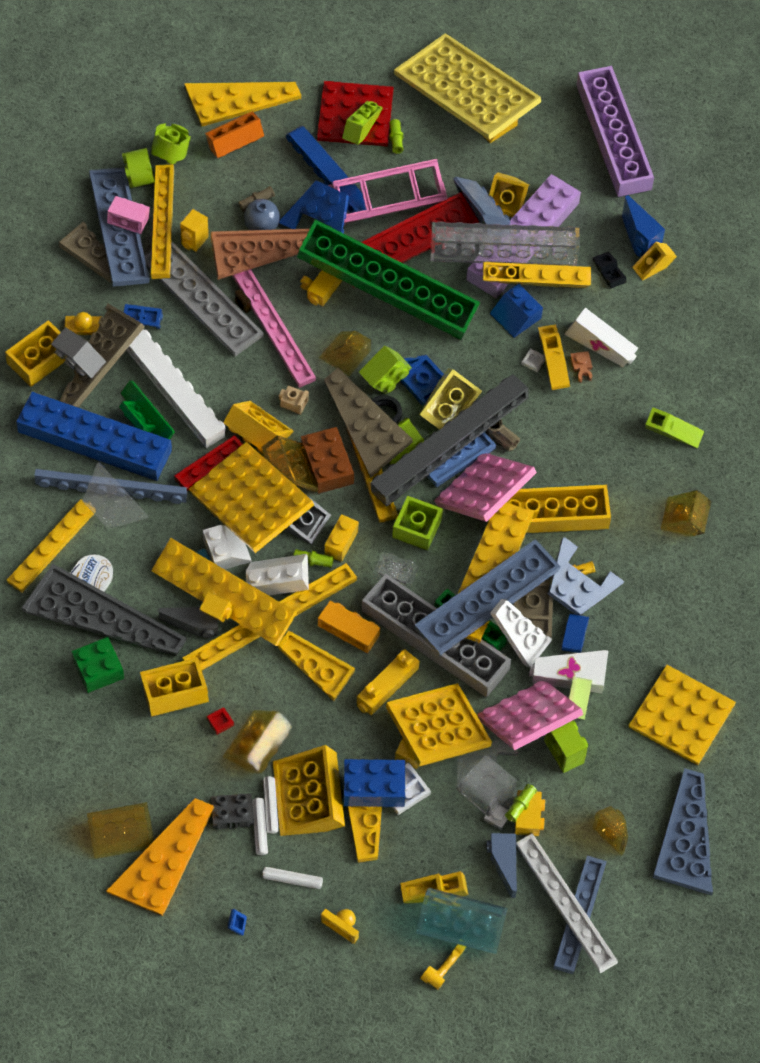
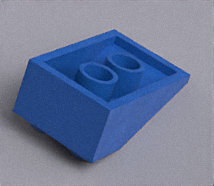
(641, 227)

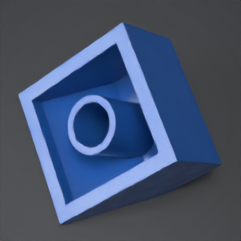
(517, 311)

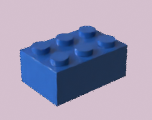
(374, 783)

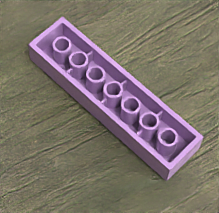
(615, 131)
(546, 207)

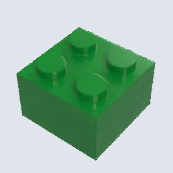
(98, 664)

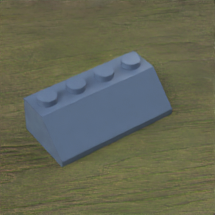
(480, 203)

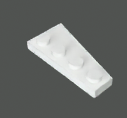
(520, 632)

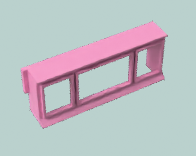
(417, 202)

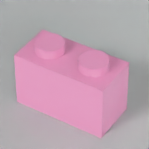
(128, 214)

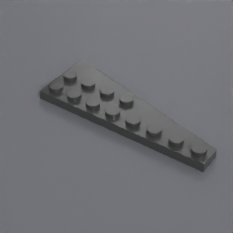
(81, 605)

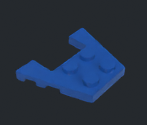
(321, 204)

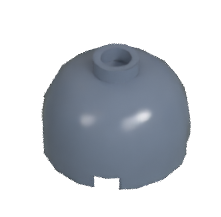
(262, 215)

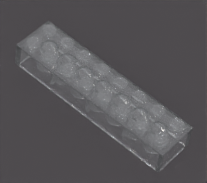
(504, 244)

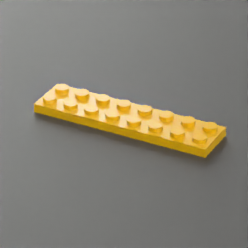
(499, 542)
(249, 605)

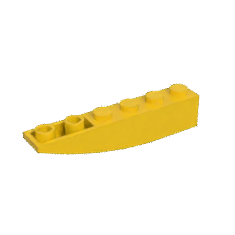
(537, 274)

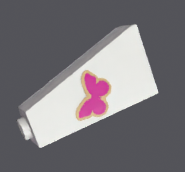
(601, 338)
(561, 668)

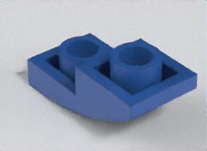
(575, 633)

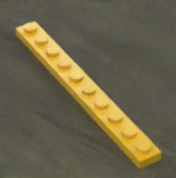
(298, 601)

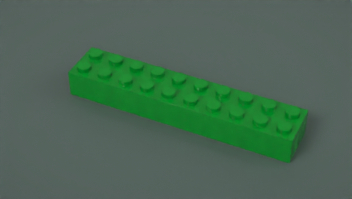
(388, 279)

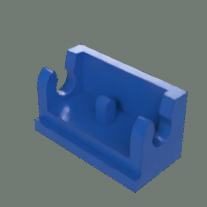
(146, 315)

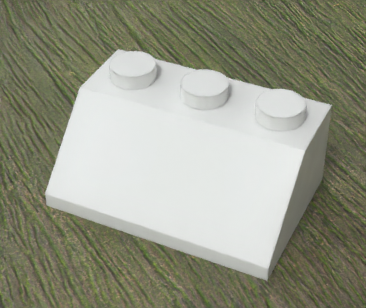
(279, 574)

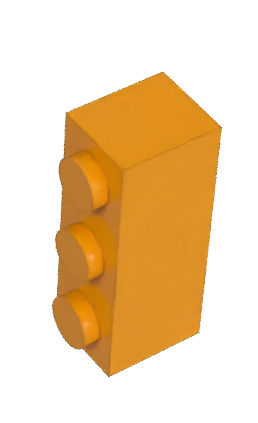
(349, 626)

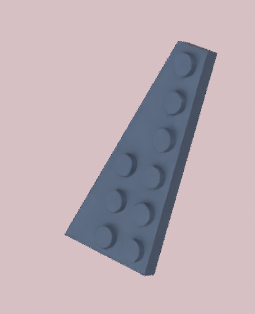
(685, 848)

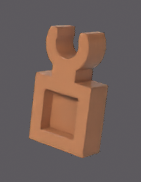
(582, 363)

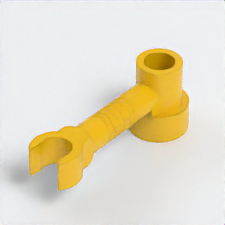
(435, 977)

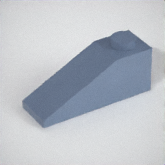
(503, 856)

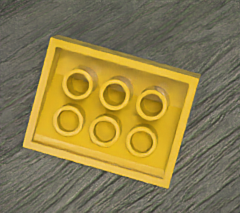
(309, 792)

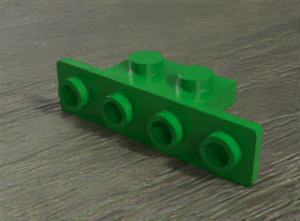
(143, 412)

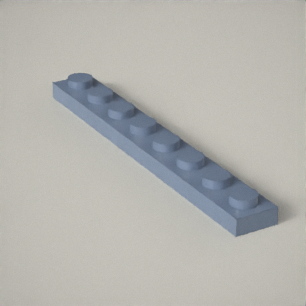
(134, 488)

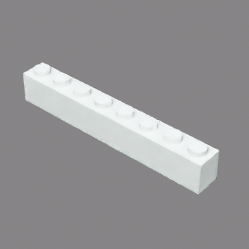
(176, 390)

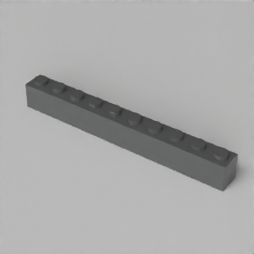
(449, 440)

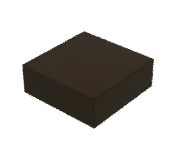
(242, 301)

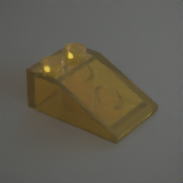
(291, 461)

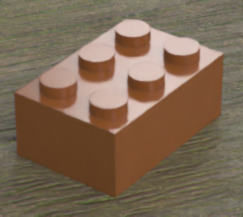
(328, 459)

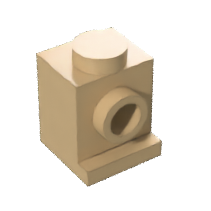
(293, 399)

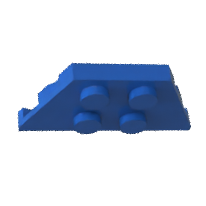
(421, 378)

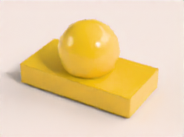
(82, 323)
(341, 923)

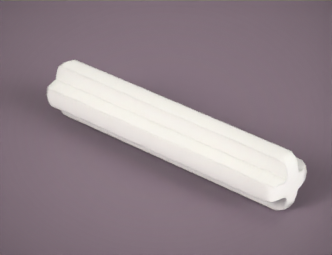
(270, 805)
(260, 826)
(292, 877)

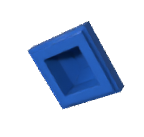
(237, 922)

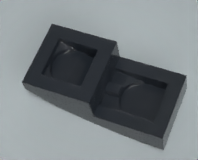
(609, 269)

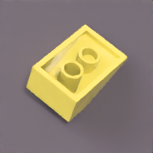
(449, 398)

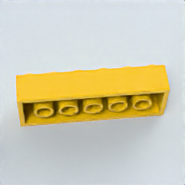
(565, 508)

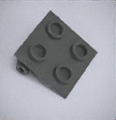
(232, 810)

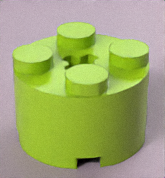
(170, 143)
(138, 168)

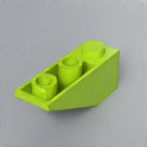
(361, 122)
(673, 427)

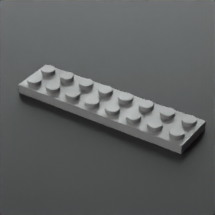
(208, 303)

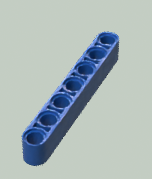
(324, 165)

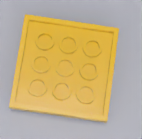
(682, 714)
(438, 724)

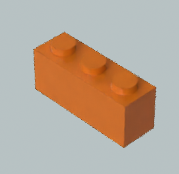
(235, 134)

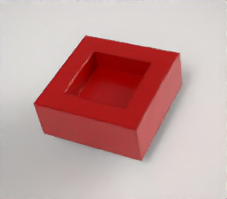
(220, 720)

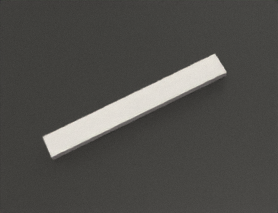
(566, 903)

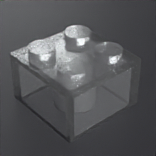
(487, 785)

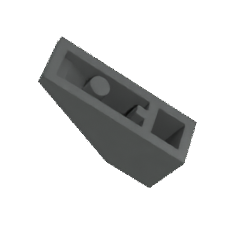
(190, 620)

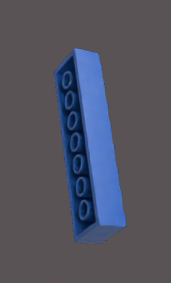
(94, 436)

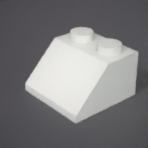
(225, 547)

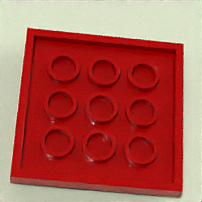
(343, 100)

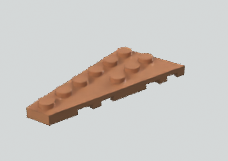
(250, 249)

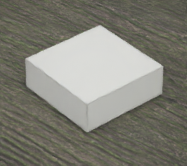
(533, 360)

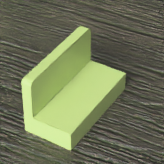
(580, 693)

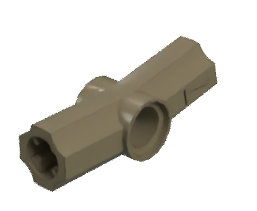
(503, 436)

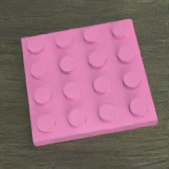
(485, 486)
(529, 714)

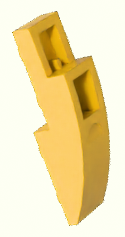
(554, 357)

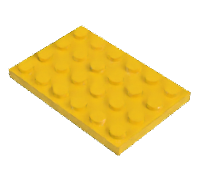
(251, 497)

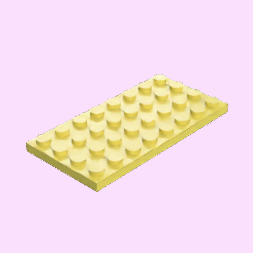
(467, 86)

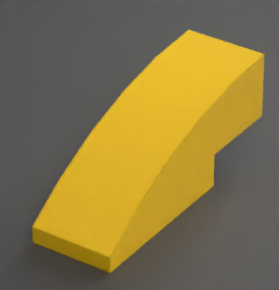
(415, 890)

